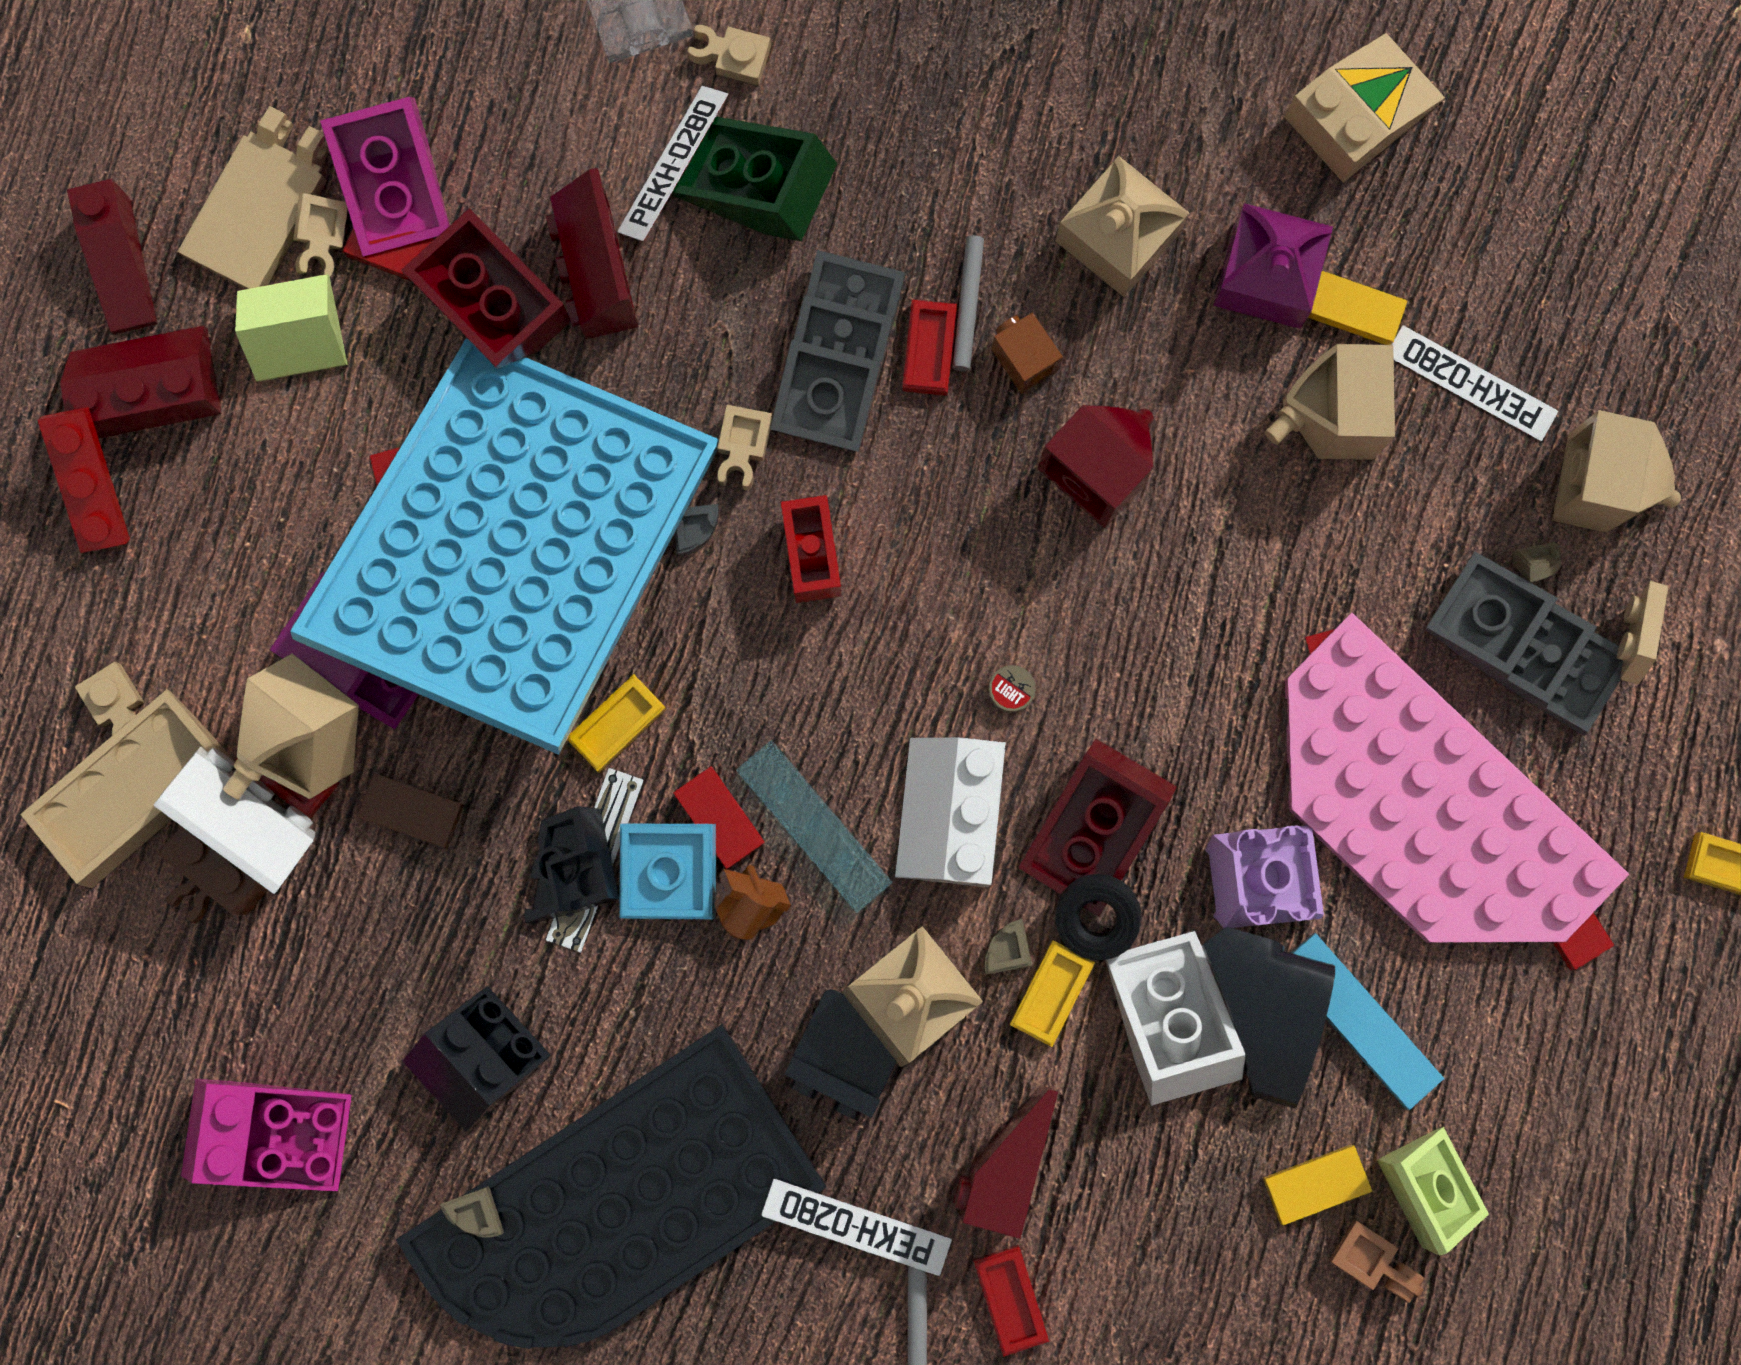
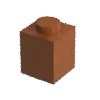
(1025, 351)

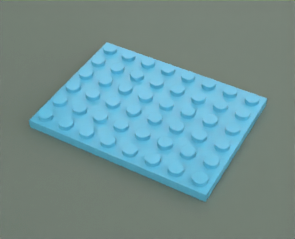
(508, 544)

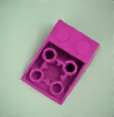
(265, 1136)

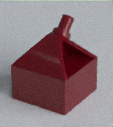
(1100, 458)

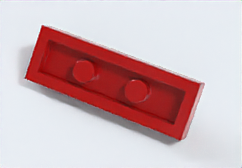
(84, 479)

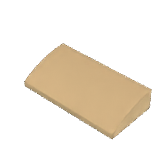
(108, 799)

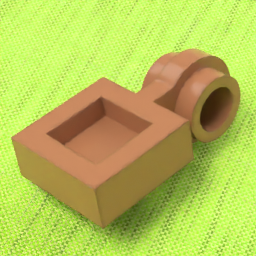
(1368, 1257)

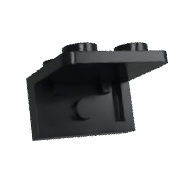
(841, 1059)

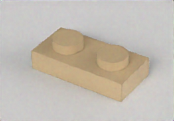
(1641, 643)

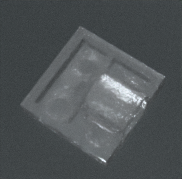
(638, 25)

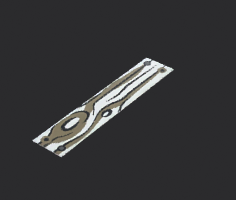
(616, 805)

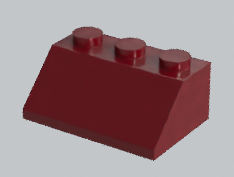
(591, 257)
(487, 291)
(143, 381)

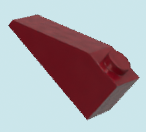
(113, 254)

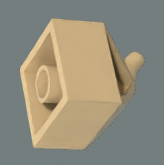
(1121, 226)
(1342, 403)
(1613, 472)
(294, 731)
(912, 997)

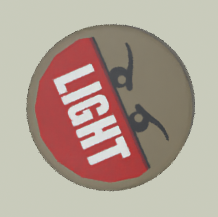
(1011, 689)

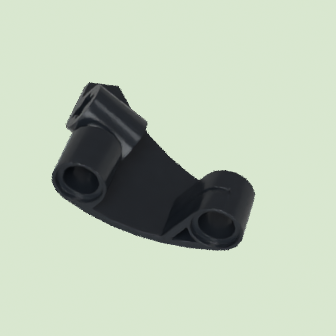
(1275, 1007)

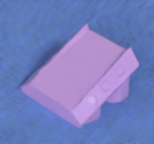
(1265, 876)

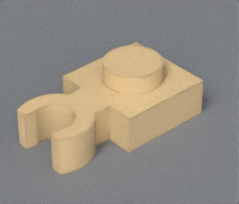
(738, 54)
(321, 226)
(743, 438)
(110, 696)

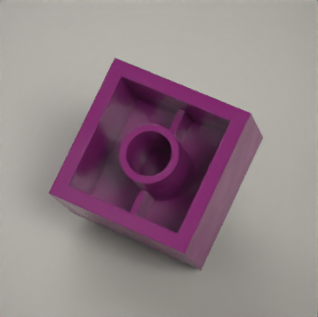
(1273, 266)

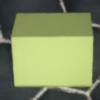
(290, 328)
(1434, 1191)

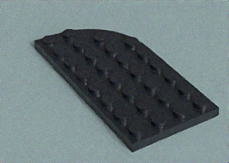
(618, 1204)

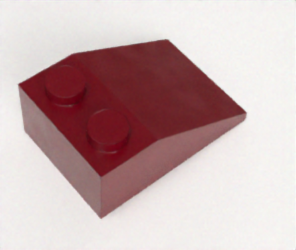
(1098, 821)
(1005, 1173)

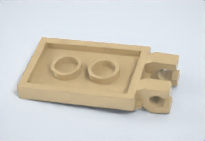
(255, 203)

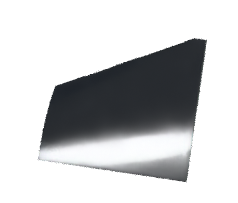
(571, 865)

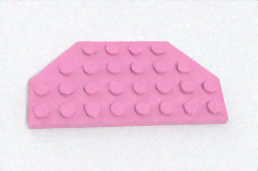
(1431, 804)

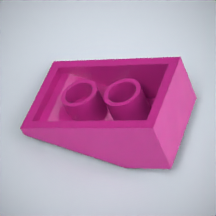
(386, 174)

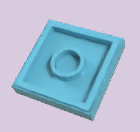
(667, 871)

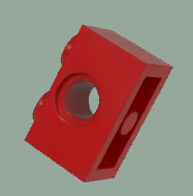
(811, 549)

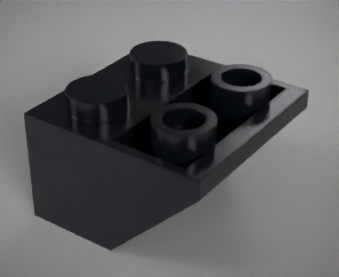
(475, 1058)

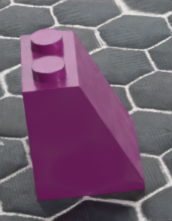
(372, 693)

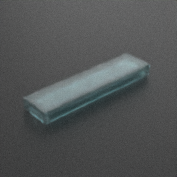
(814, 826)

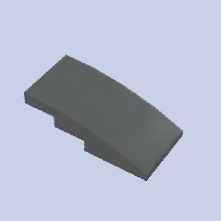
(838, 351)
(1528, 643)

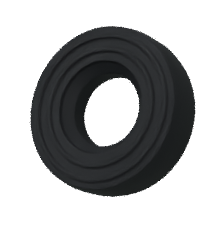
(1092, 944)

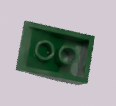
(758, 176)

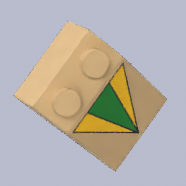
(1362, 105)

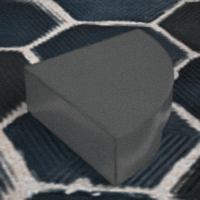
(696, 528)

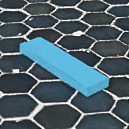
(1373, 1032)

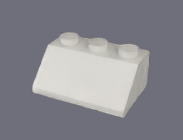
(950, 810)
(247, 831)

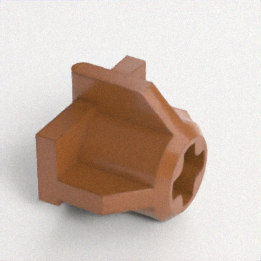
(749, 903)

